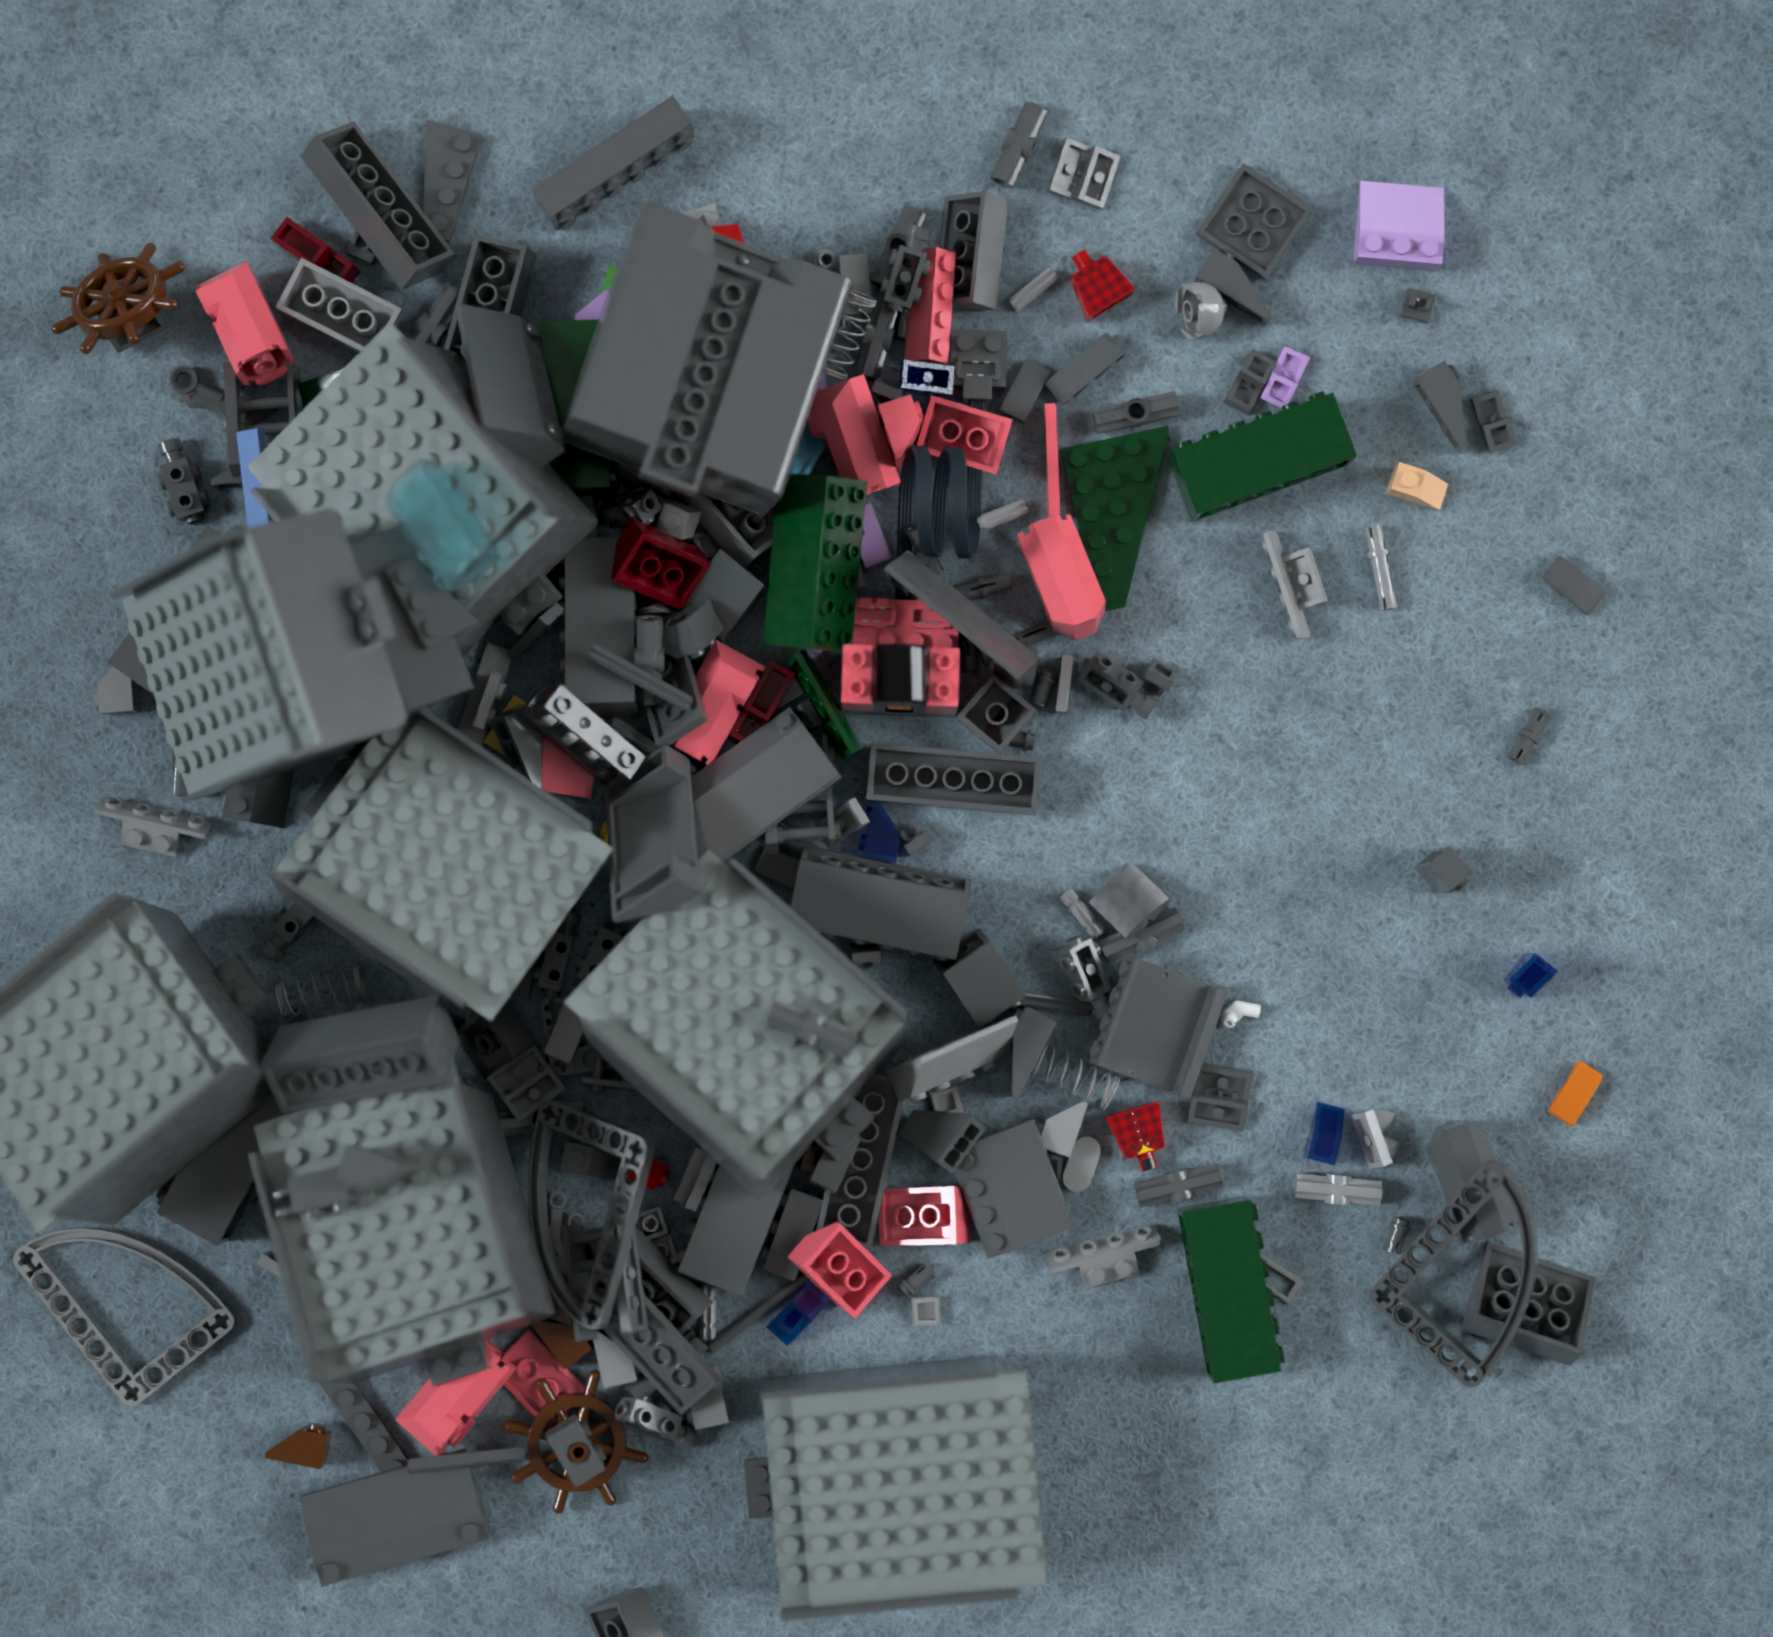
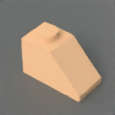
(1417, 486)

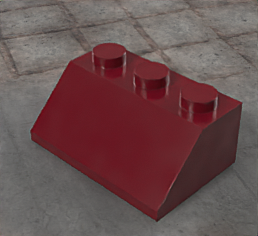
(657, 564)

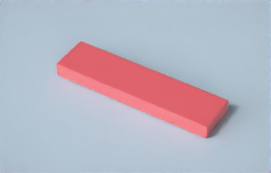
(1051, 457)

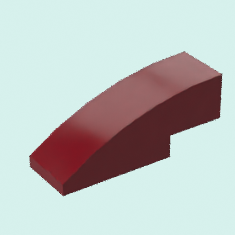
(304, 245)
(762, 702)

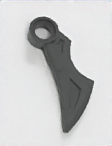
(204, 396)

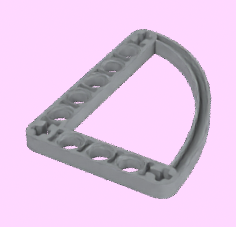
(94, 1332)

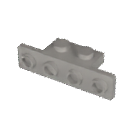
(1298, 582)
(483, 698)
(152, 827)
(1107, 1257)

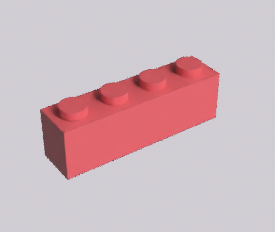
(931, 318)

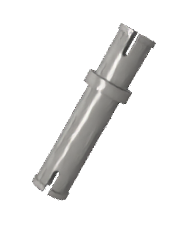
(1381, 568)

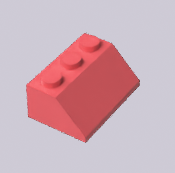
(901, 425)
(840, 1267)

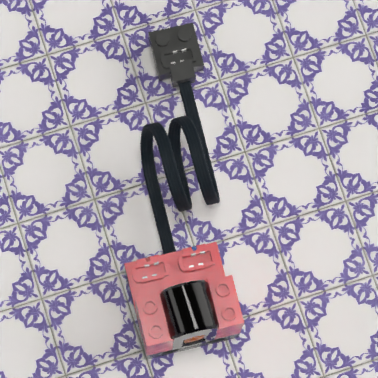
(900, 648)

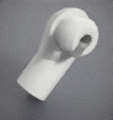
(1237, 1010)

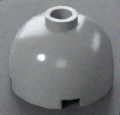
(1201, 308)

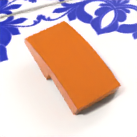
(1575, 1093)

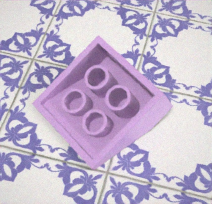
(1399, 226)

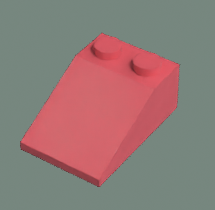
(975, 431)
(924, 1216)

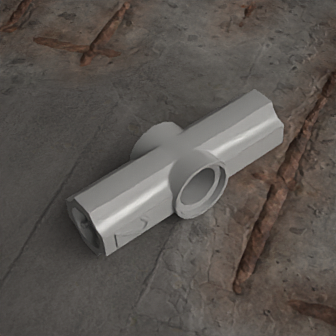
(1338, 1189)

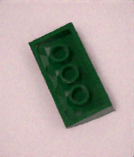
(826, 706)

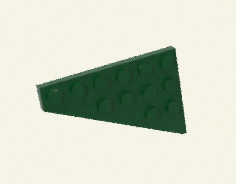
(1111, 501)

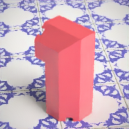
(245, 325)
(853, 433)
(1063, 576)
(724, 685)
(445, 1412)

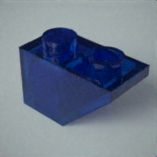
(882, 836)

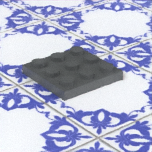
(1254, 221)

